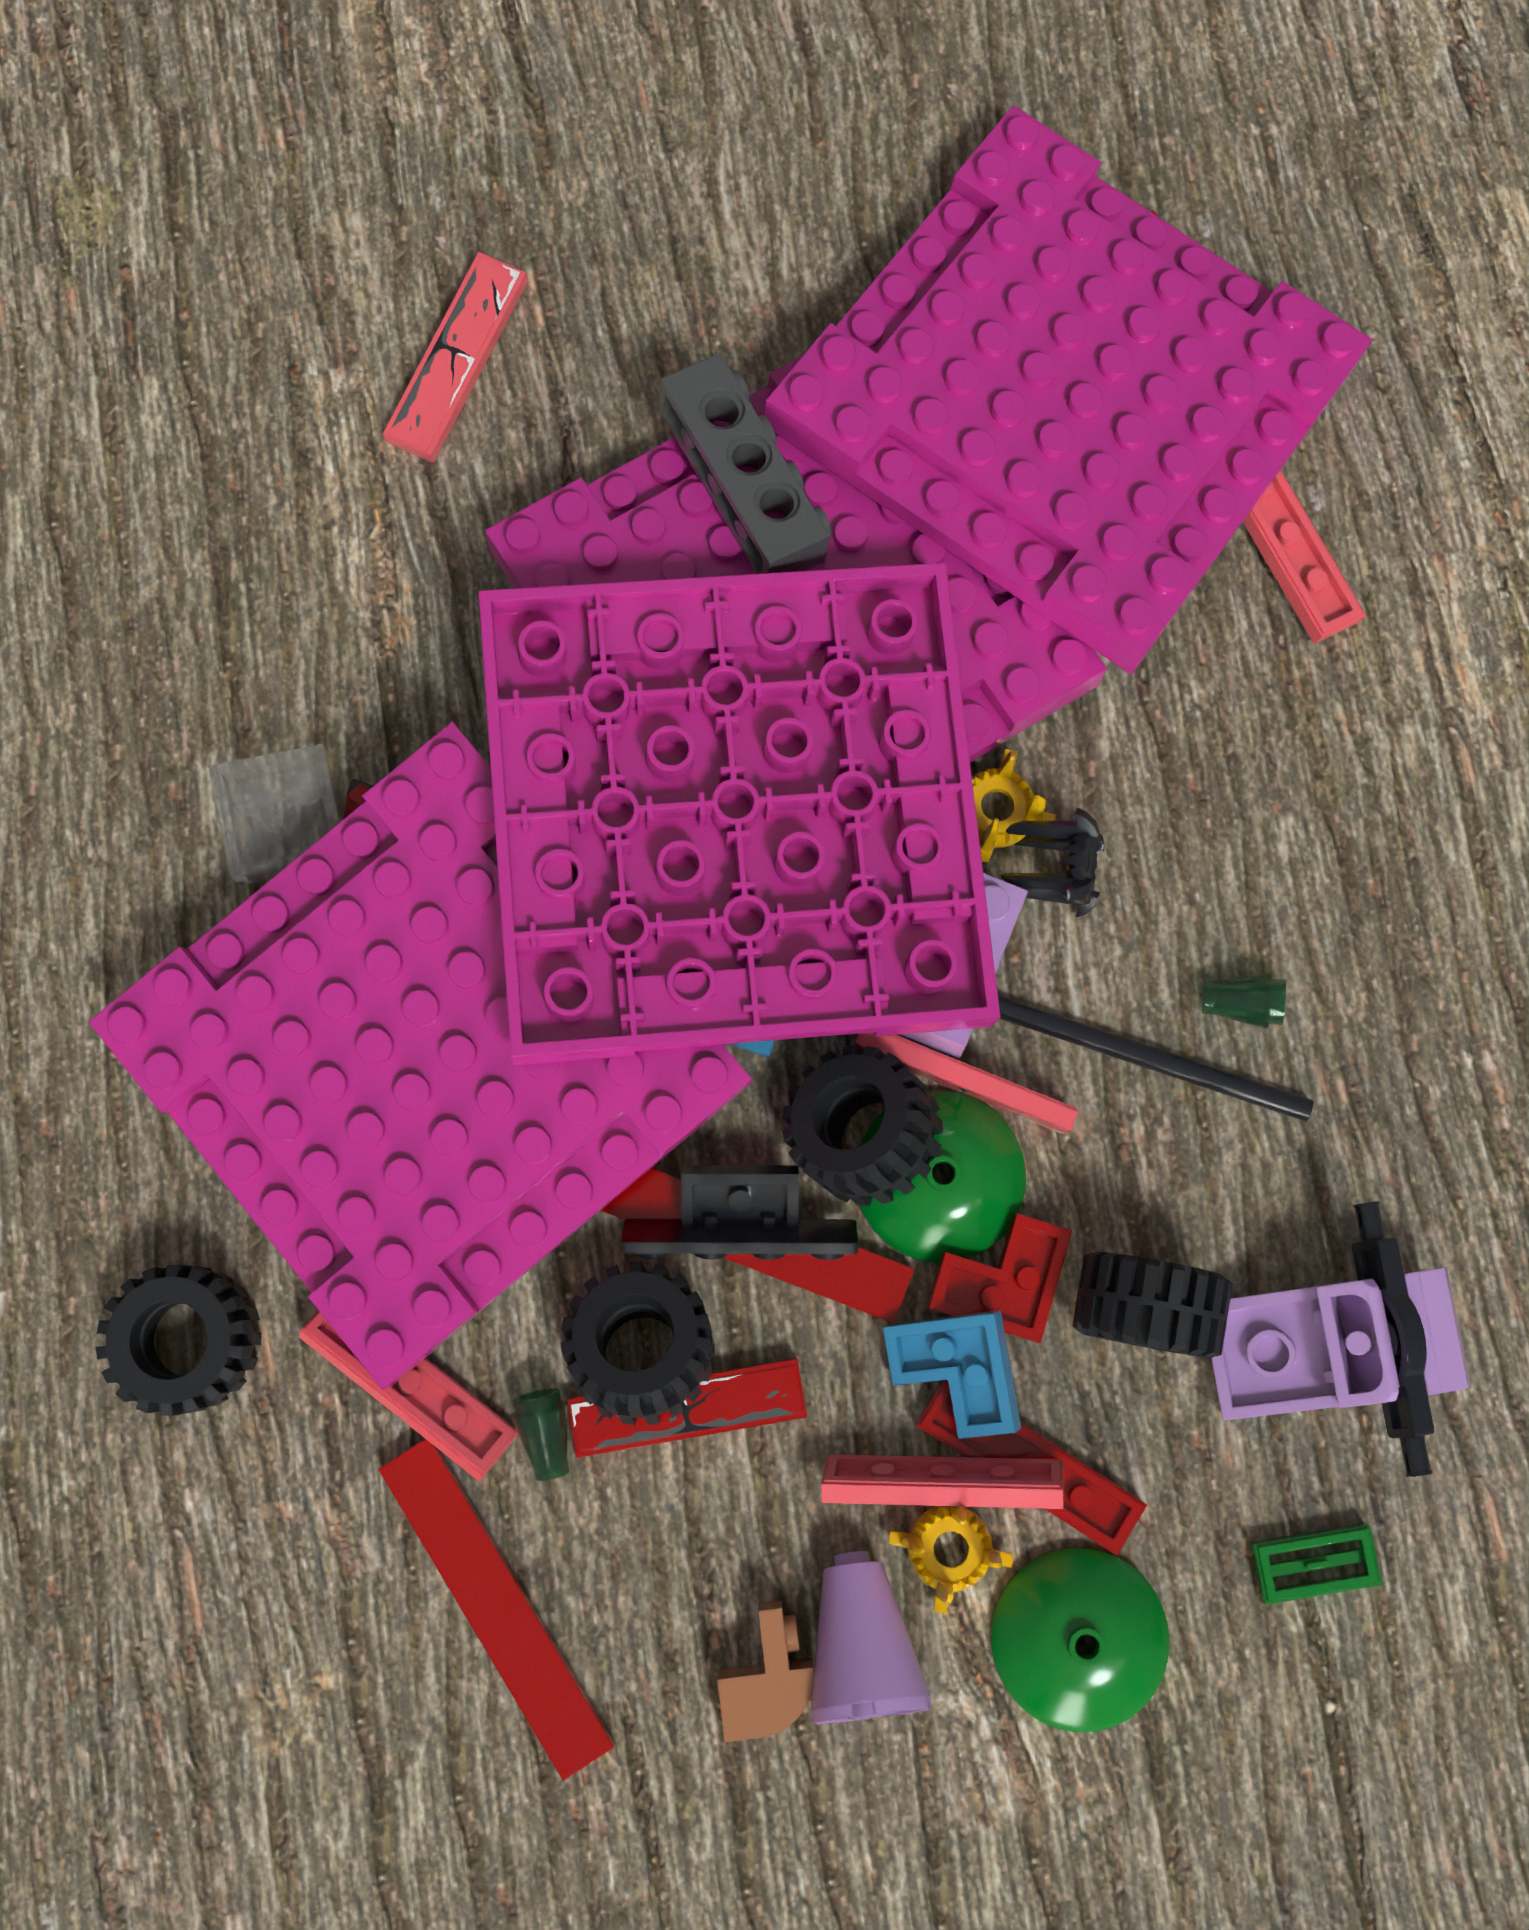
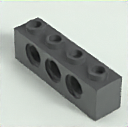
(715, 393)

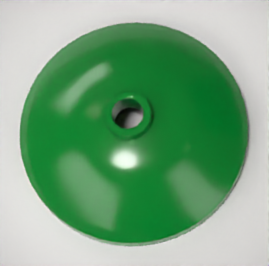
(978, 1201)
(1045, 1613)

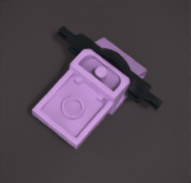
(1349, 1345)

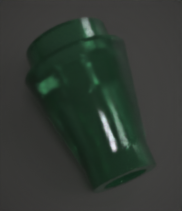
(1246, 999)
(543, 1430)

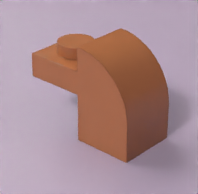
(770, 1695)

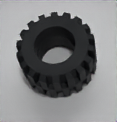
(829, 1101)
(632, 1297)
(1152, 1304)
(133, 1328)

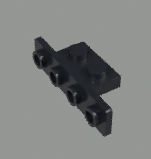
(740, 1213)

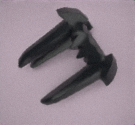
(1080, 841)

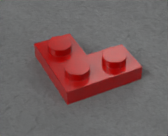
(1019, 1286)

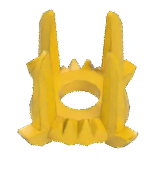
(1025, 805)
(944, 1578)

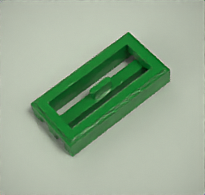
(1266, 1571)

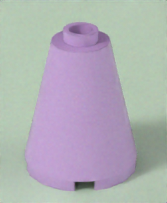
(863, 1647)

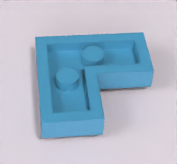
(968, 1354)

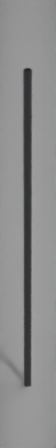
(1141, 1054)

